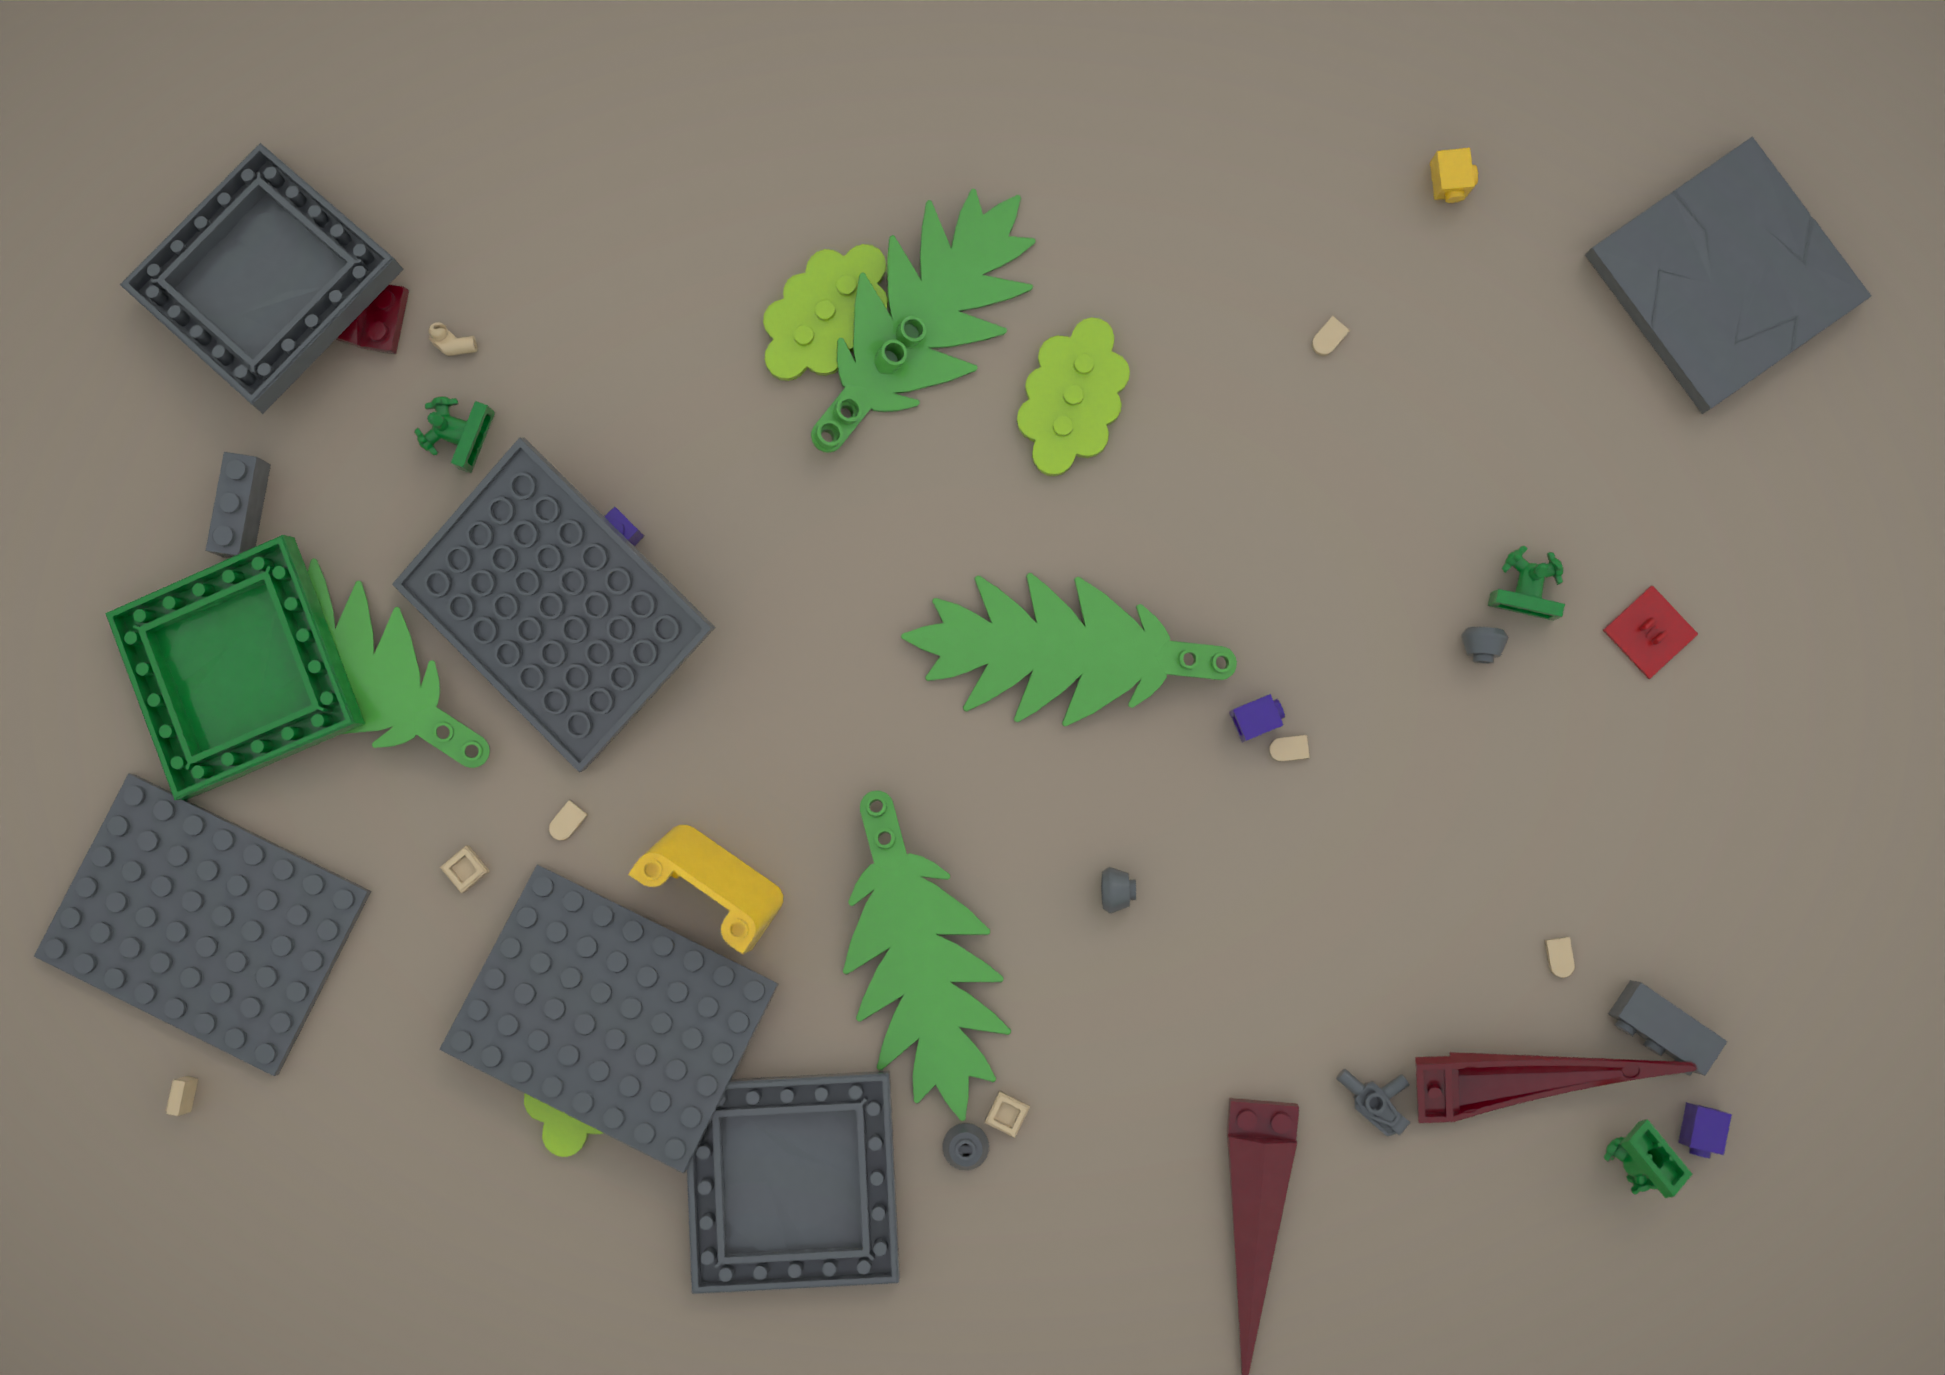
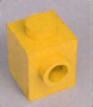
(1453, 174)

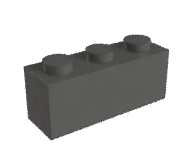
(238, 504)
(1666, 1027)

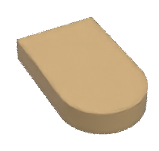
(1329, 337)
(1289, 748)
(567, 821)
(1560, 956)

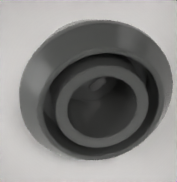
(1484, 643)
(1116, 890)
(977, 1146)

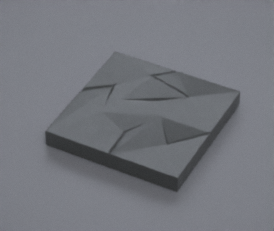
(1727, 275)
(262, 277)
(795, 1186)

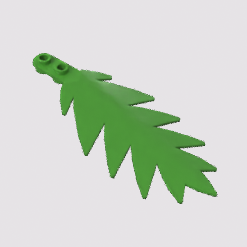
(896, 350)
(1057, 648)
(389, 680)
(907, 918)

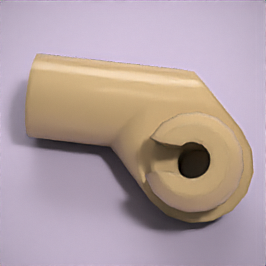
(448, 343)

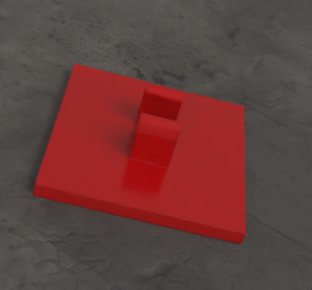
(1650, 632)

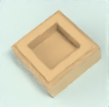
(465, 869)
(181, 1095)
(1007, 1114)

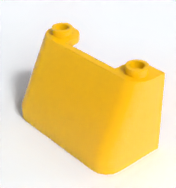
(720, 875)

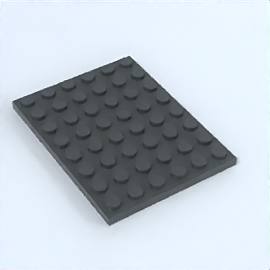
(553, 604)
(202, 924)
(610, 1018)

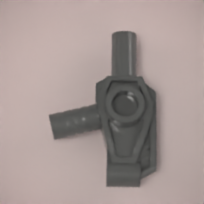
(1375, 1102)

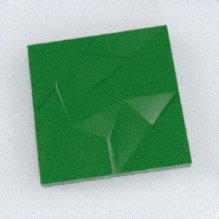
(234, 668)

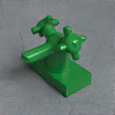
(467, 434)
(1529, 588)
(1649, 1161)

